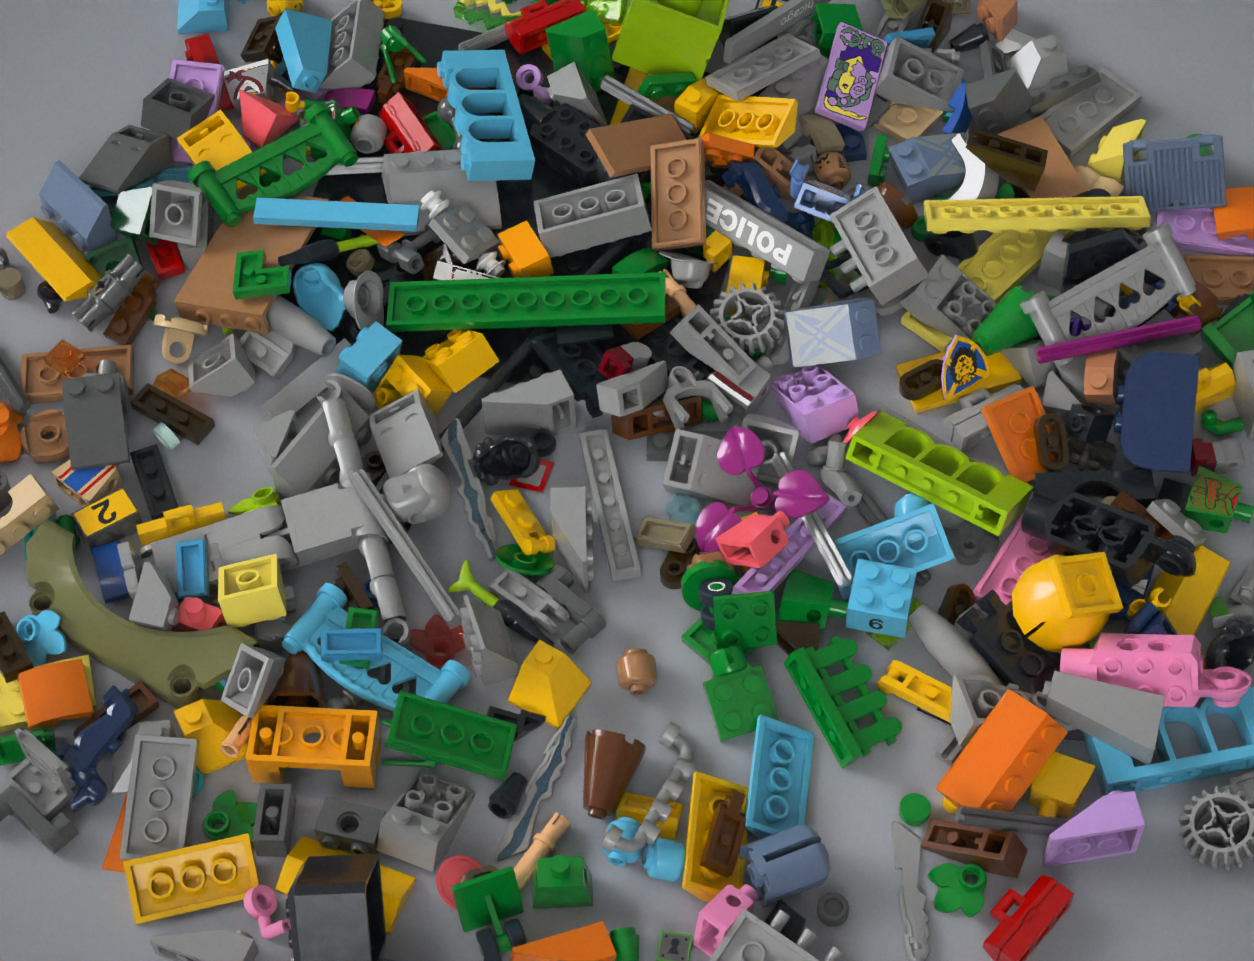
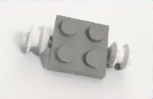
(463, 233)

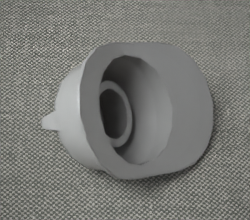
(687, 269)
(365, 299)

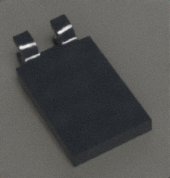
(668, 349)
(578, 364)
(1006, 646)

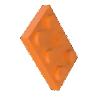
(1012, 428)

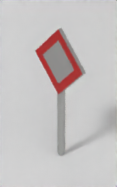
(536, 482)

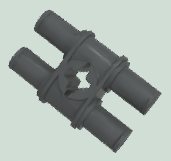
(109, 292)

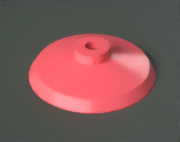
(857, 424)
(450, 874)

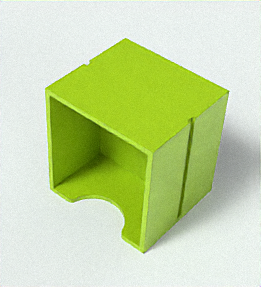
(670, 35)

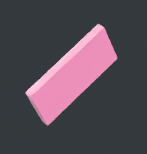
(1012, 559)

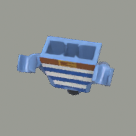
(816, 196)

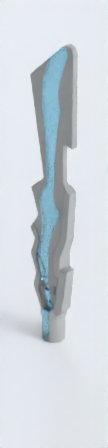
(470, 490)
(520, 828)

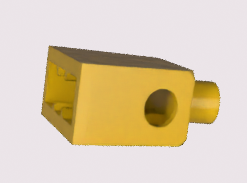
(1060, 785)

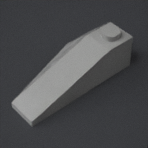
(975, 699)

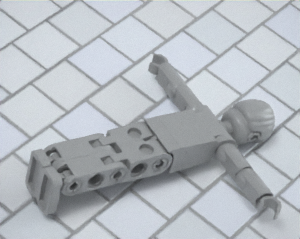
(313, 524)

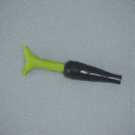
(324, 250)
(511, 614)

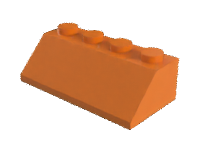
(1002, 756)

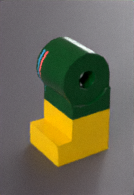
(717, 248)

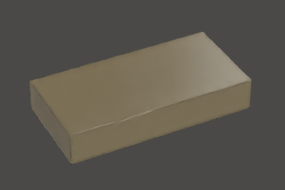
(665, 534)

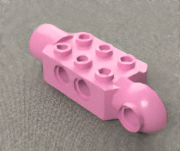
(1159, 666)

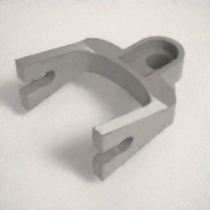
(683, 385)

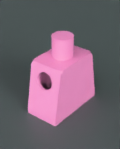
(720, 914)

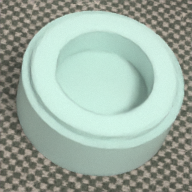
(166, 436)

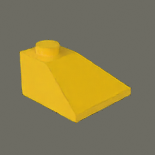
(549, 684)
(211, 724)

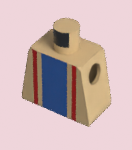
(87, 484)

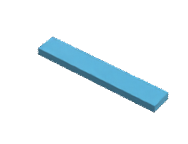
(336, 214)

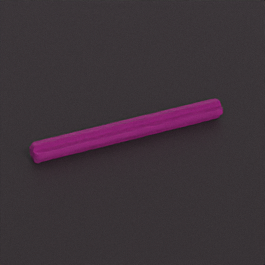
(1118, 339)

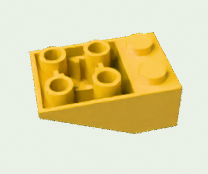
(215, 142)

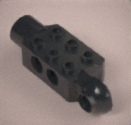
(562, 143)
(1088, 526)

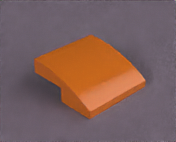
(1238, 215)
(55, 694)

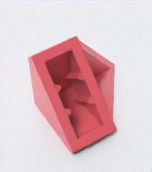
(263, 119)

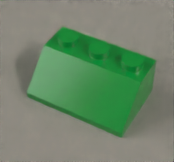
(583, 42)

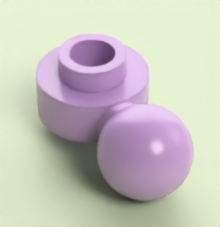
(535, 87)

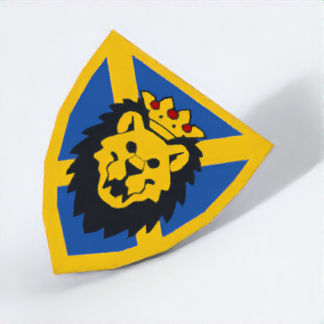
(962, 367)

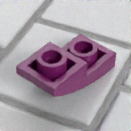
(348, 97)

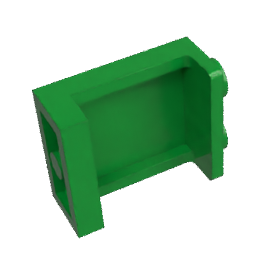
(1232, 332)

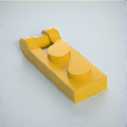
(522, 522)
(917, 689)

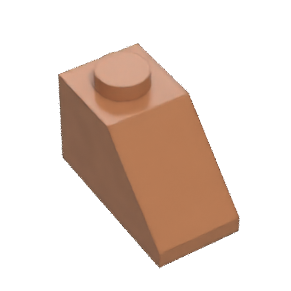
(1101, 377)

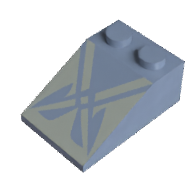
(928, 165)
(833, 332)

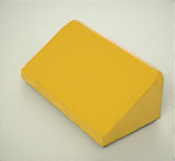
(637, 807)

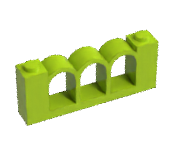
(939, 473)

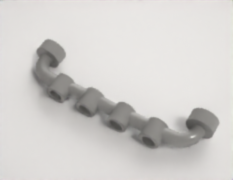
(659, 809)

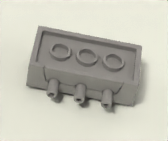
(876, 247)
(757, 941)

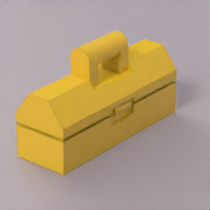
(1214, 386)
(179, 521)

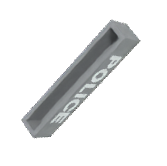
(764, 235)

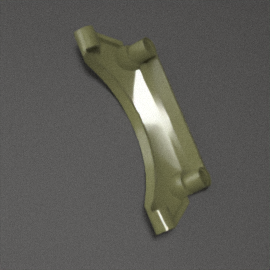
(158, 658)

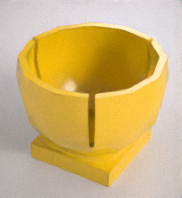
(1070, 595)

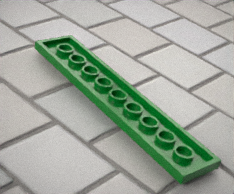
(527, 302)

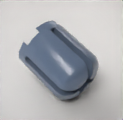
(786, 863)

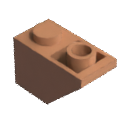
(998, 16)

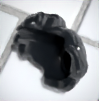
(506, 458)
(1232, 646)

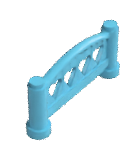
(327, 613)

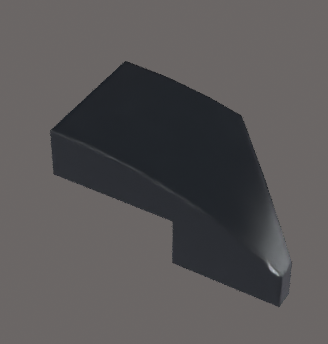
(525, 720)

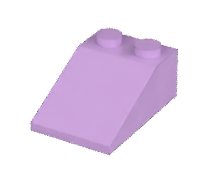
(1102, 830)

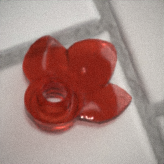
(438, 638)

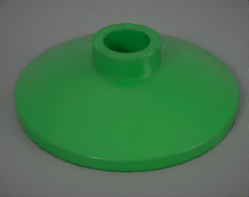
(513, 558)

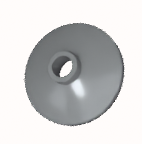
(356, 390)

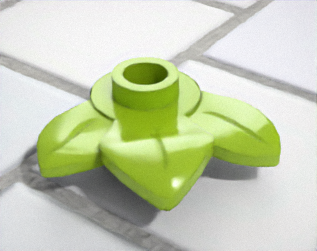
(260, 498)

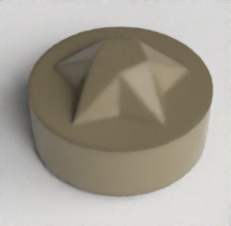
(360, 261)

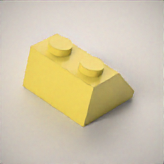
(1109, 159)
(251, 591)

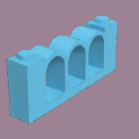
(487, 159)
(1117, 772)

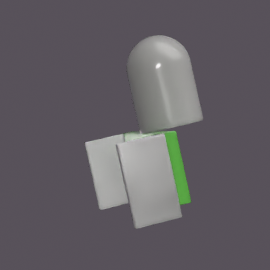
(1222, 615)

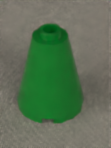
(1006, 324)

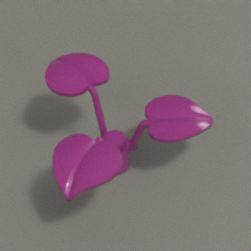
(738, 452)

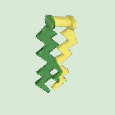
(472, 17)

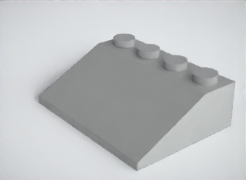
(414, 174)

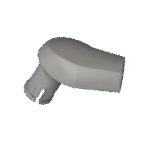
(836, 478)

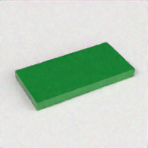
(451, 735)

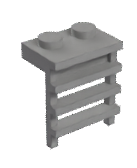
(41, 776)

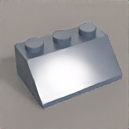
(76, 209)

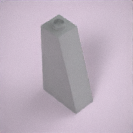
(1108, 712)

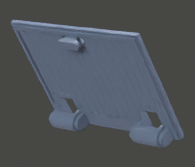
(1176, 173)

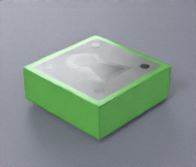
(674, 946)

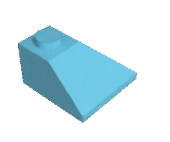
(203, 16)

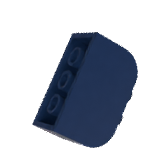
(1158, 412)

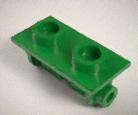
(12, 752)

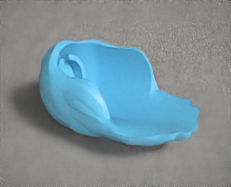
(319, 294)

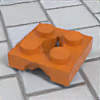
(724, 150)

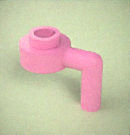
(260, 904)

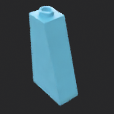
(304, 48)

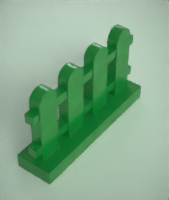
(827, 707)

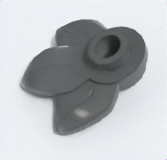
(970, 542)

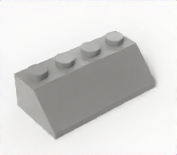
(354, 46)
(804, 87)
(592, 216)
(309, 459)

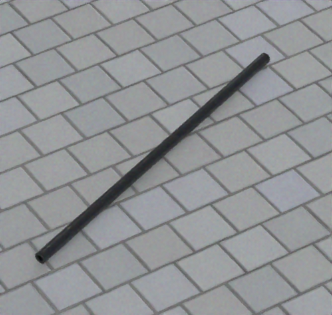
(525, 349)

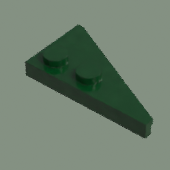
(111, 255)

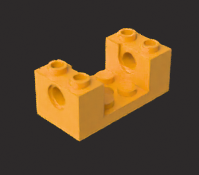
(347, 743)

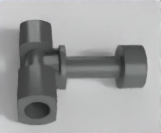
(407, 253)

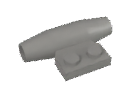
(288, 328)
(950, 643)

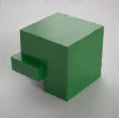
(827, 19)

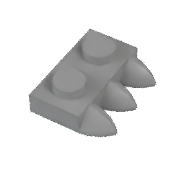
(1169, 516)

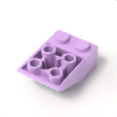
(815, 402)

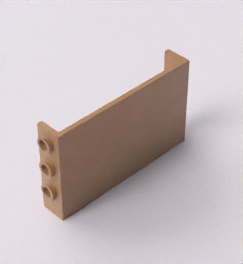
(209, 288)

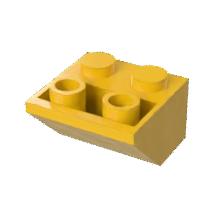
(460, 358)
(406, 376)

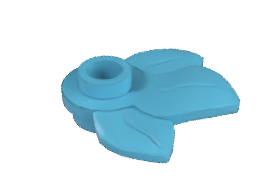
(41, 636)

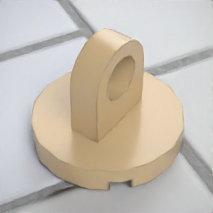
(179, 331)

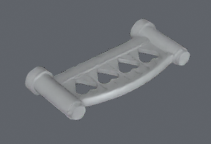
(1158, 257)

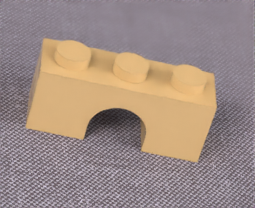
(29, 509)

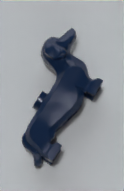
(766, 196)
(93, 744)

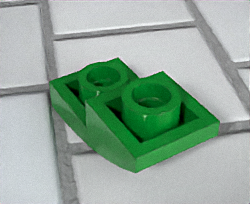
(641, 261)

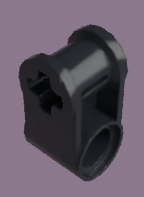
(952, 244)

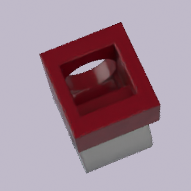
(624, 359)
(1216, 456)

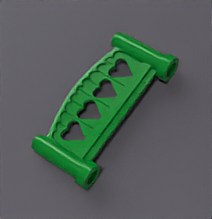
(320, 133)

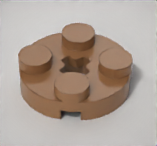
(41, 449)

